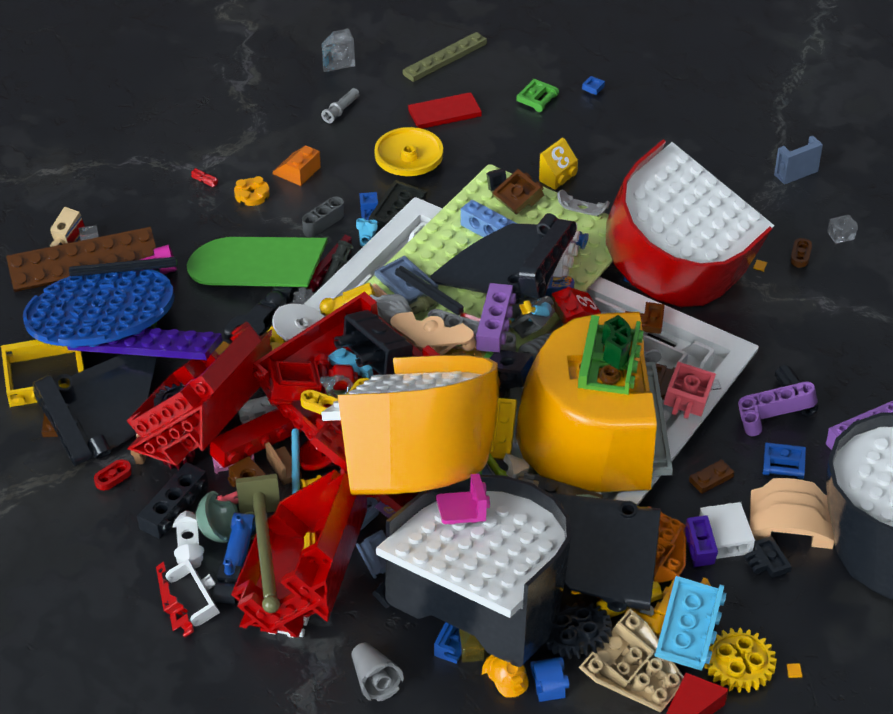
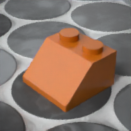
(299, 165)

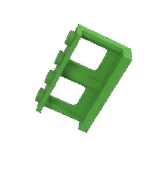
(593, 359)

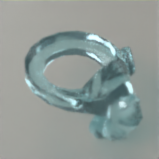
(329, 382)

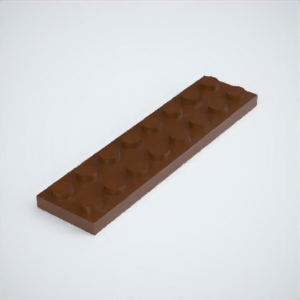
(52, 263)

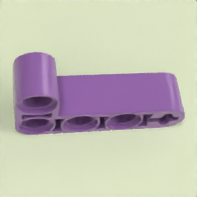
(775, 403)

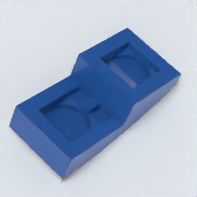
(368, 203)

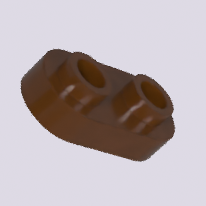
(801, 252)

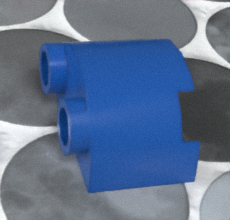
(549, 678)

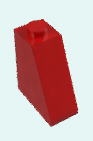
(697, 697)

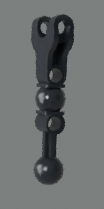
(262, 314)

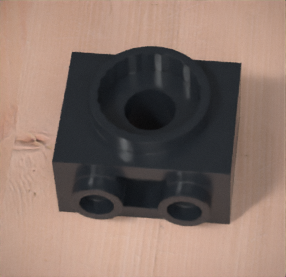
(512, 368)

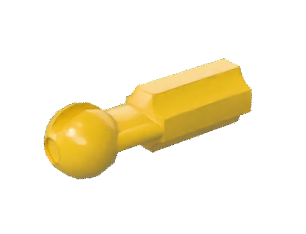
(329, 305)

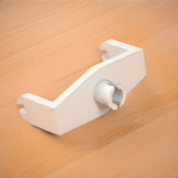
(204, 584)

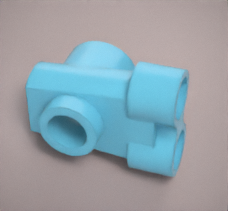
(367, 229)

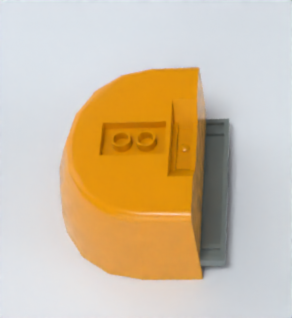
(587, 434)

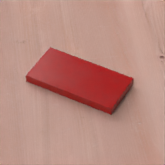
(444, 110)

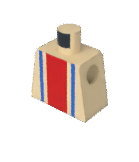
(66, 227)

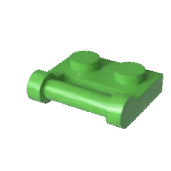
(533, 91)

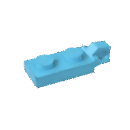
(344, 357)

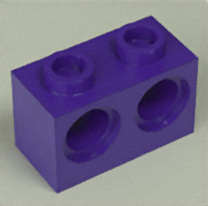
(700, 541)

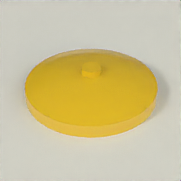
(408, 151)

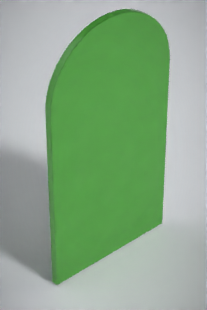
(256, 261)

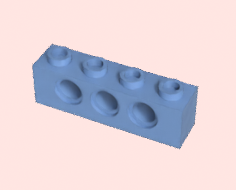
(482, 219)

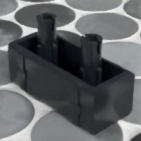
(372, 342)

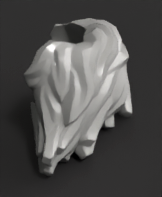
(390, 305)

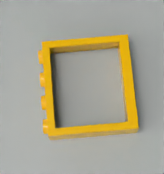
(26, 351)

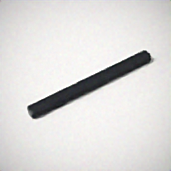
(123, 266)

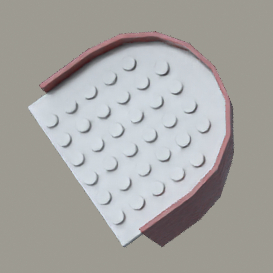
(681, 230)

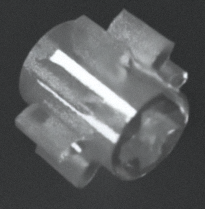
(302, 295)

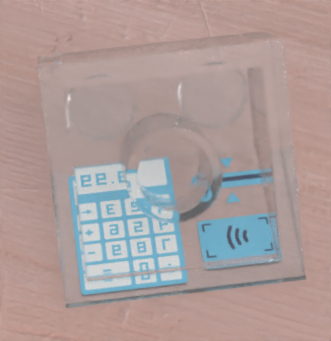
(338, 51)

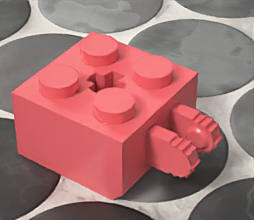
(689, 389)

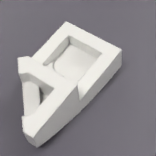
(516, 465)

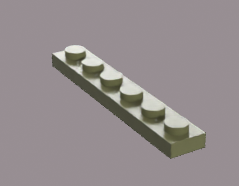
(444, 56)

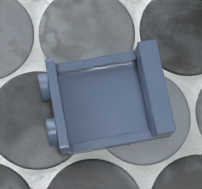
(799, 162)

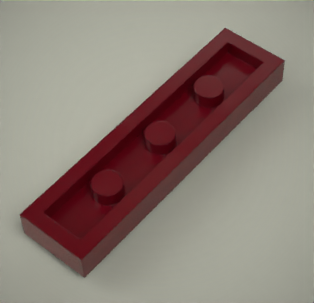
(324, 265)

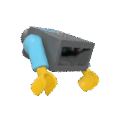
(532, 316)

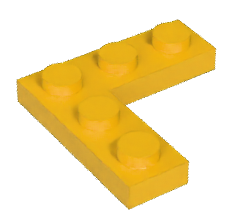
(504, 428)

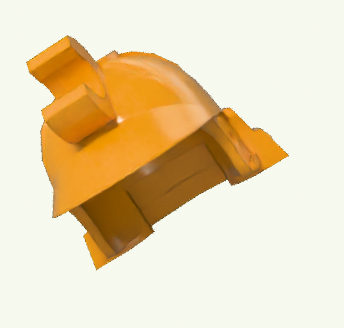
(509, 679)

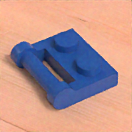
(784, 455)

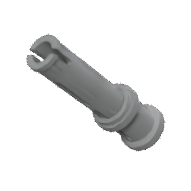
(336, 108)

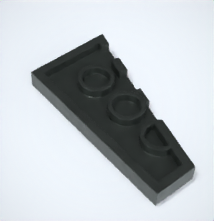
(394, 201)

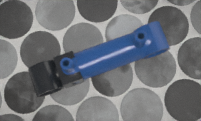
(242, 529)

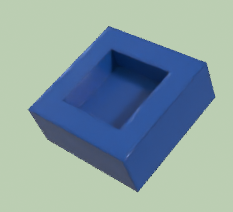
(593, 85)

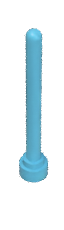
(295, 460)

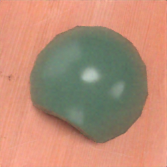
(215, 517)

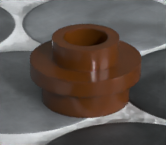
(609, 375)

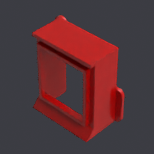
(286, 391)

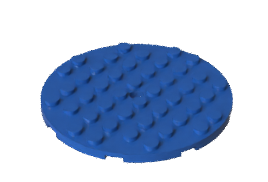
(98, 307)

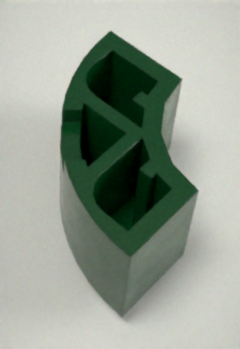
(617, 341)

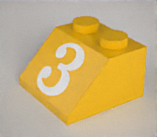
(557, 164)

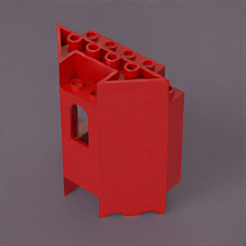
(205, 404)
(310, 577)

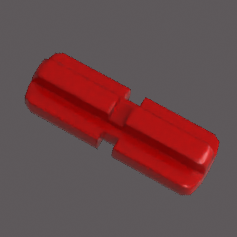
(205, 178)

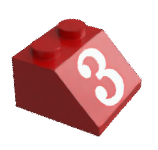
(572, 304)

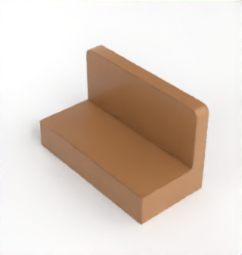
(280, 462)

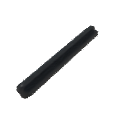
(429, 290)

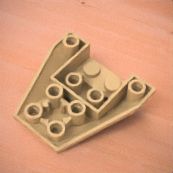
(630, 665)

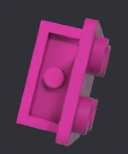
(465, 506)

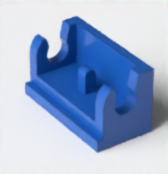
(448, 644)

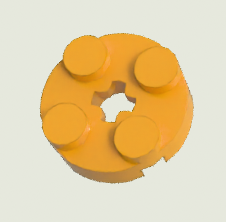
(255, 184)

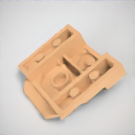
(791, 508)

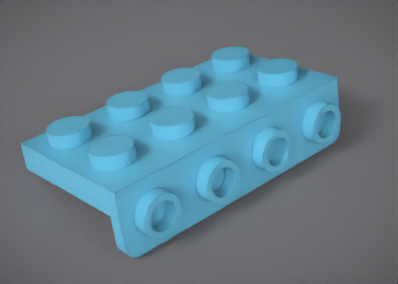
(690, 623)

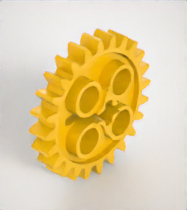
(735, 660)

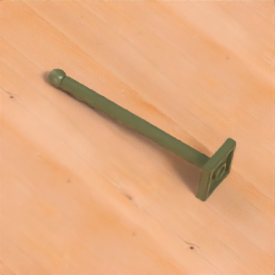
(262, 496)

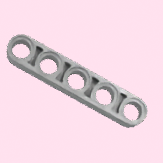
(452, 320)

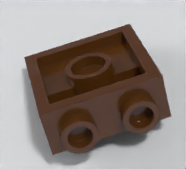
(518, 191)

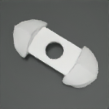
(190, 547)

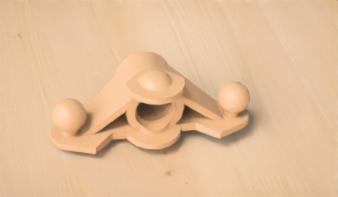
(433, 332)

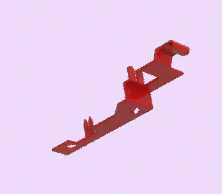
(174, 606)

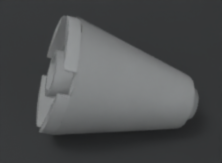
(376, 672)

